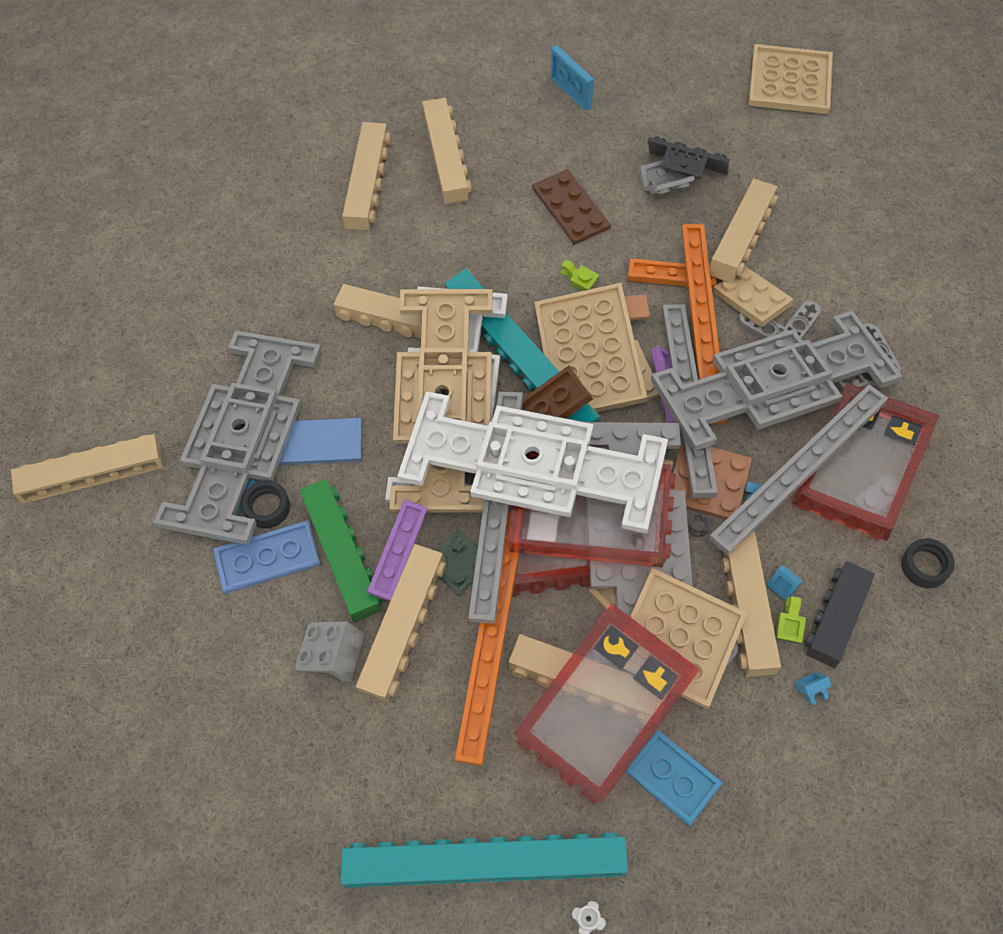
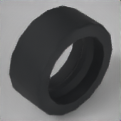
(260, 488)
(919, 578)

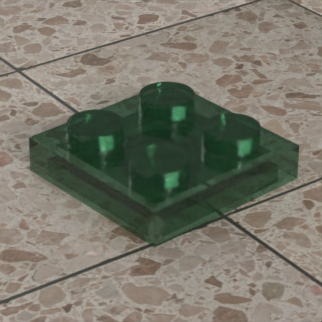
(460, 557)

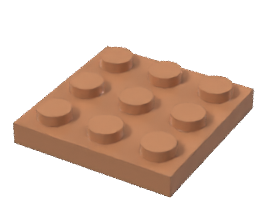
(730, 475)

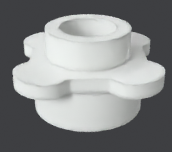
(590, 910)

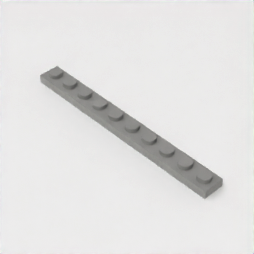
(681, 358)
(797, 470)
(491, 545)

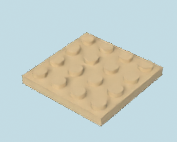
(791, 79)
(692, 625)

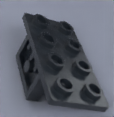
(687, 160)

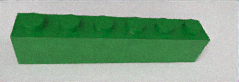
(340, 549)

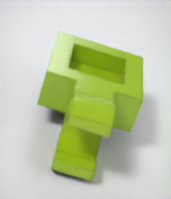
(580, 278)
(789, 624)

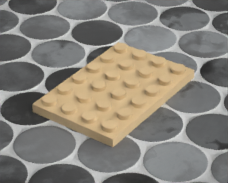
(596, 340)

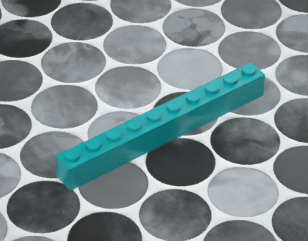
(517, 348)
(484, 861)

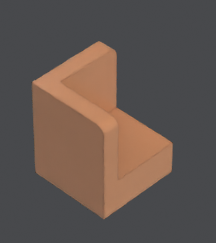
(637, 307)

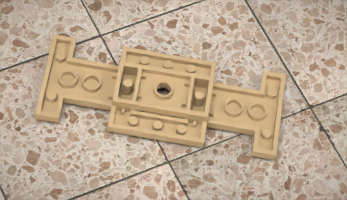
(442, 365)

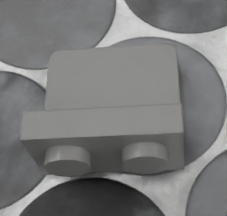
(659, 180)
(331, 649)

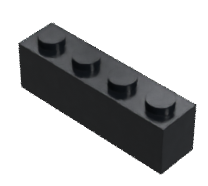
(839, 615)

